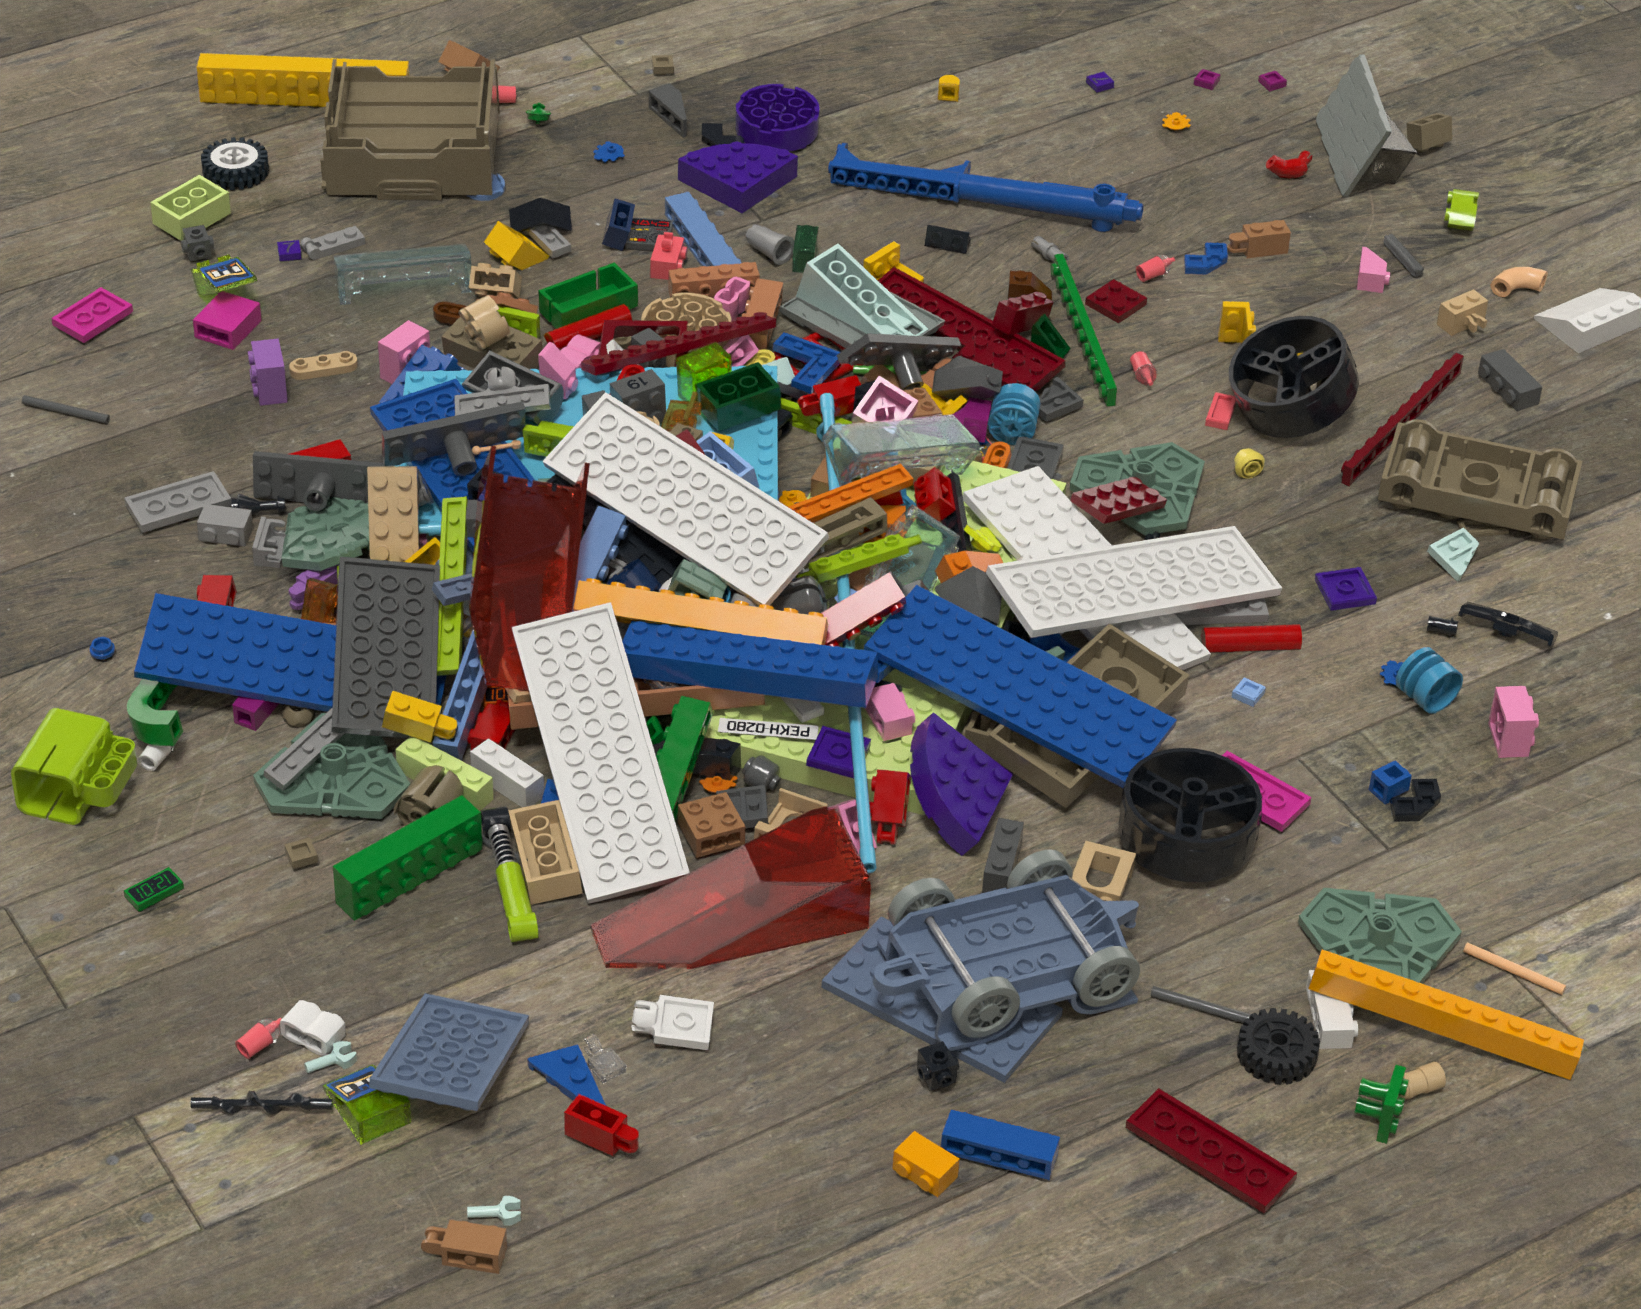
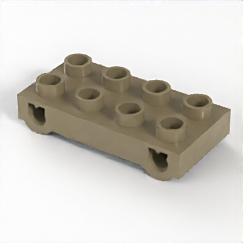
(1480, 480)

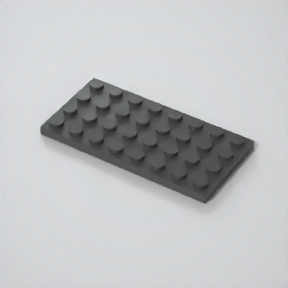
(382, 641)

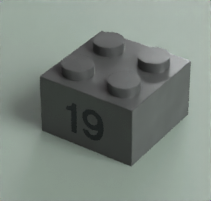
(642, 393)

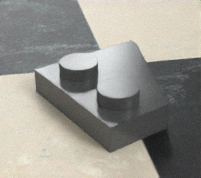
(1058, 400)
(750, 804)

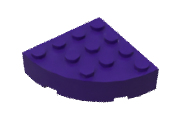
(738, 172)
(955, 782)

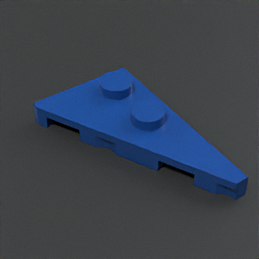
(568, 1072)

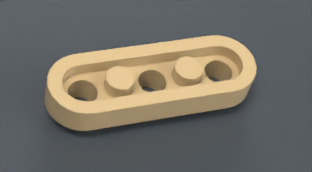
(323, 365)

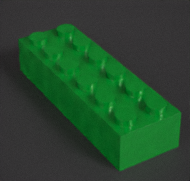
(407, 857)

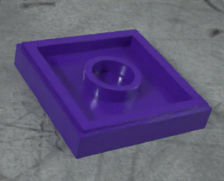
(1345, 588)
(833, 752)

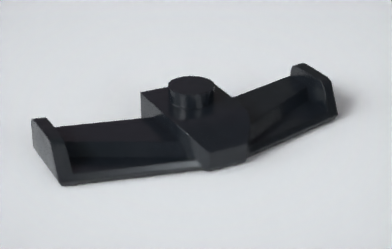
(1508, 623)

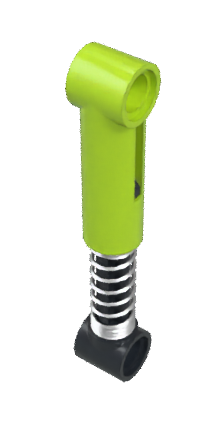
(510, 879)

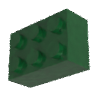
(739, 396)

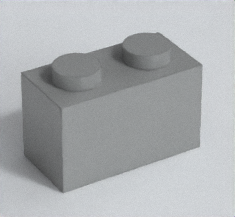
(225, 525)

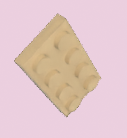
(393, 512)

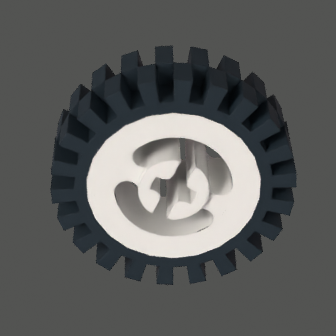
(249, 158)

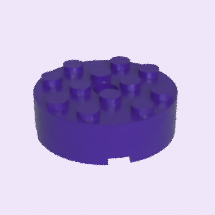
(777, 117)

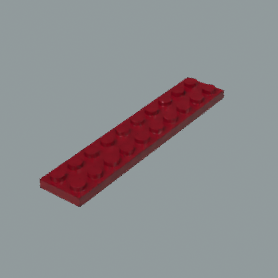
(963, 321)

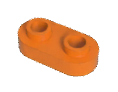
(994, 451)

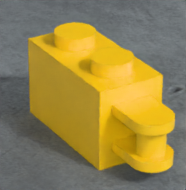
(417, 718)

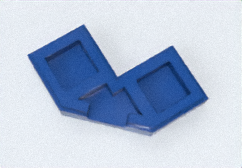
(1214, 257)

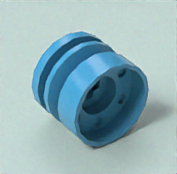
(1014, 413)
(1429, 680)

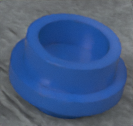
(102, 648)

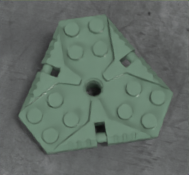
(1160, 467)
(321, 537)
(346, 780)
(1389, 933)

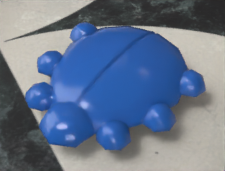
(608, 151)
(1390, 672)

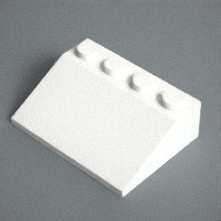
(1593, 318)

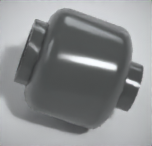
(761, 772)

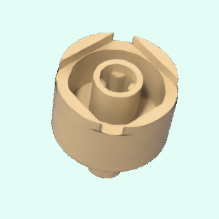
(484, 322)

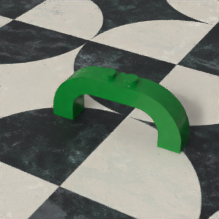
(146, 718)

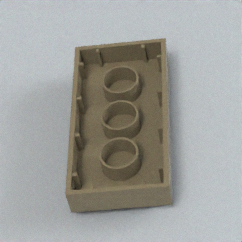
(1120, 663)

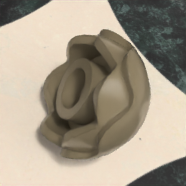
(297, 715)

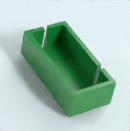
(579, 299)

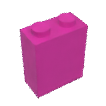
(227, 320)

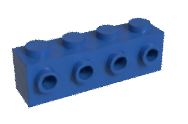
(1000, 1144)

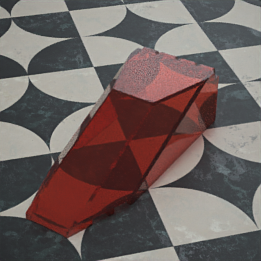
(521, 563)
(759, 898)

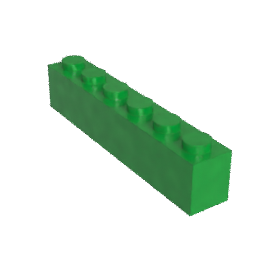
(682, 747)

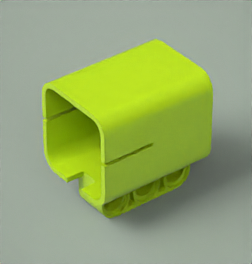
(72, 758)

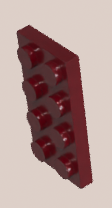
(1014, 366)
(1118, 500)

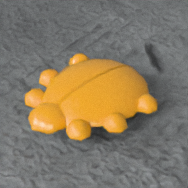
(1176, 121)
(790, 497)

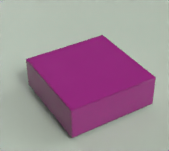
(1207, 79)
(1272, 81)

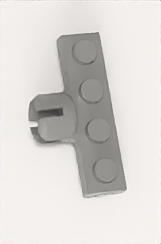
(503, 392)

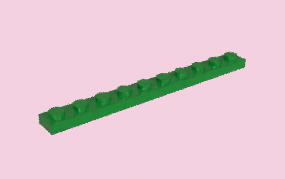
(1085, 331)

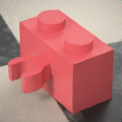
(667, 255)

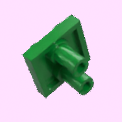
(1391, 1102)

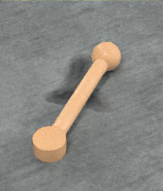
(515, 444)

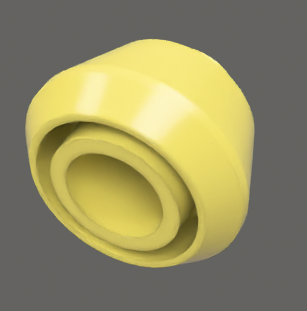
(1248, 463)

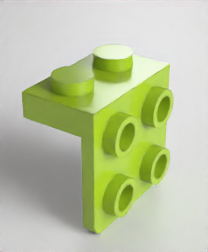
(521, 320)

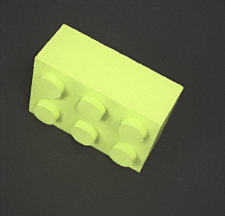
(190, 205)

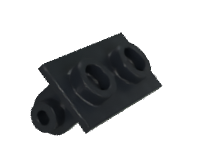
(947, 239)

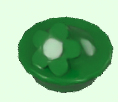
(538, 113)

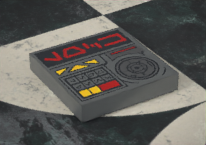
(645, 233)

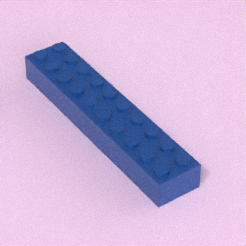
(751, 664)

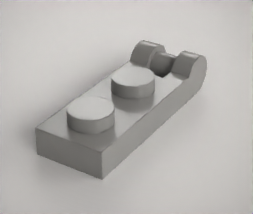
(549, 240)
(332, 243)

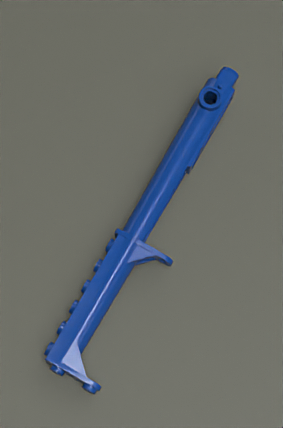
(956, 183)

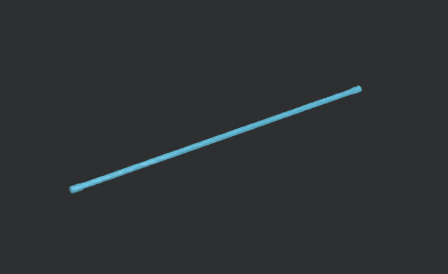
(866, 851)

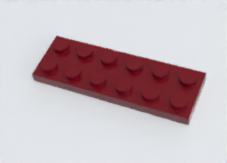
(1211, 1150)

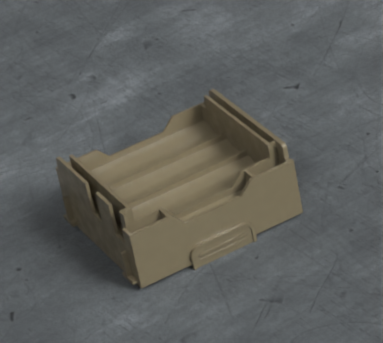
(410, 133)

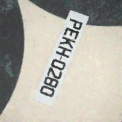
(768, 728)

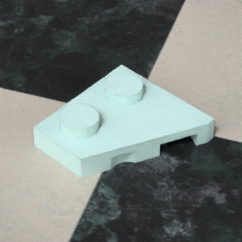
(1454, 552)

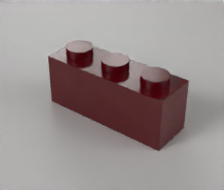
(1021, 312)

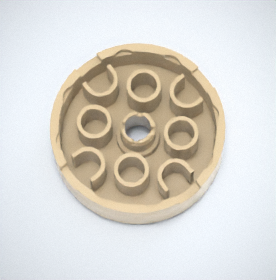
(690, 307)

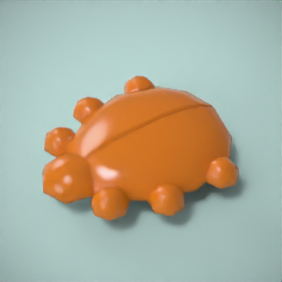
(717, 783)

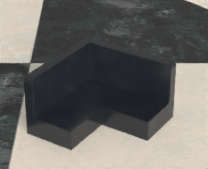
(540, 212)

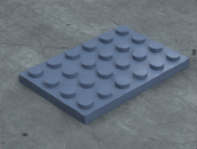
(449, 1052)

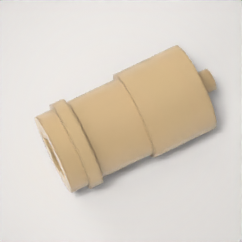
(1424, 1080)

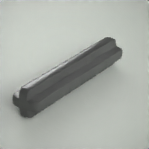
(1403, 255)

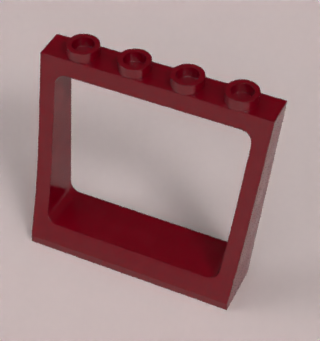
(626, 328)

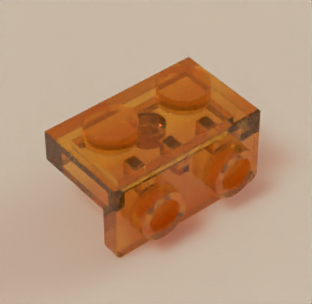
(682, 413)
(319, 601)

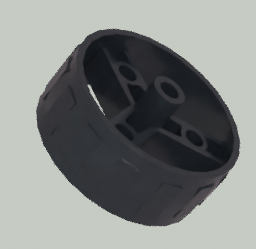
(1272, 359)
(1193, 794)

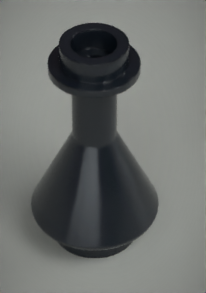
(256, 506)

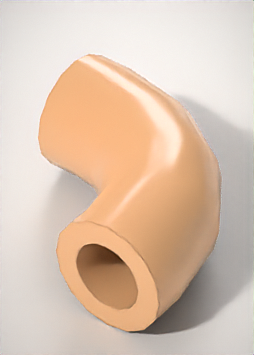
(1518, 278)

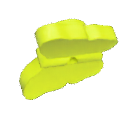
(983, 539)

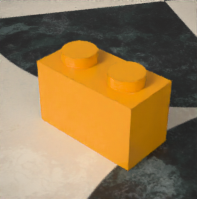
(925, 1164)

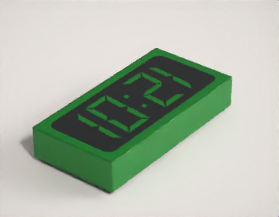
(153, 889)

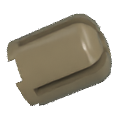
(427, 793)

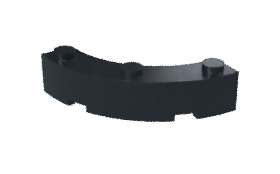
(715, 758)

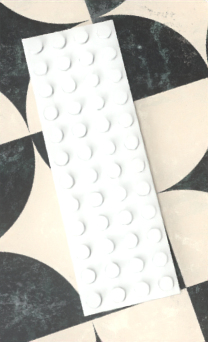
(687, 500)
(1040, 521)
(1132, 581)
(600, 753)

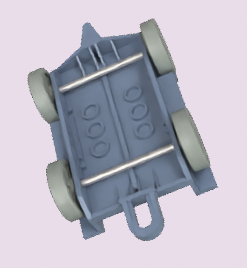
(1008, 950)

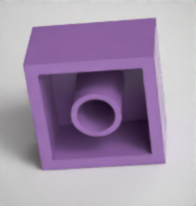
(267, 372)

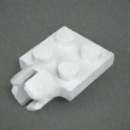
(675, 1021)

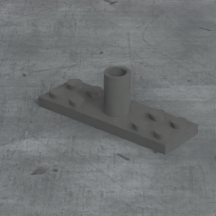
(902, 352)
(454, 436)
(309, 478)

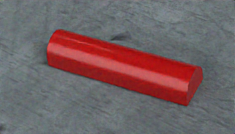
(588, 327)
(1252, 638)

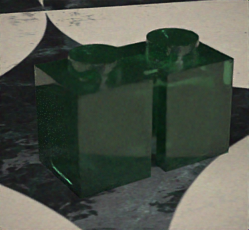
(804, 247)

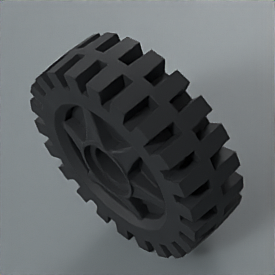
(1278, 1046)

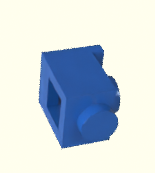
(1389, 781)

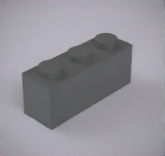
(1510, 380)
(1002, 854)

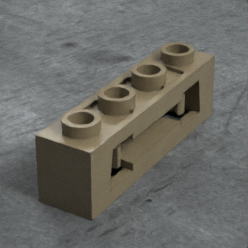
(846, 524)

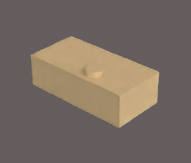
(545, 841)

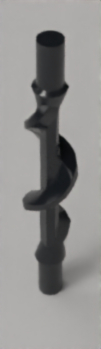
(271, 1106)

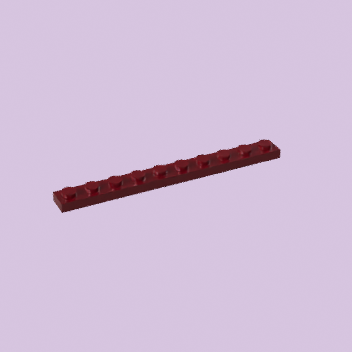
(677, 344)
(1408, 411)

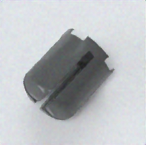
(802, 595)

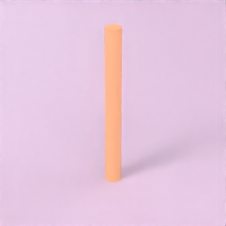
(1514, 968)

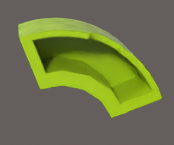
(1462, 209)

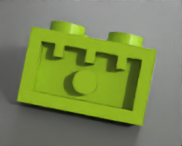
(544, 437)

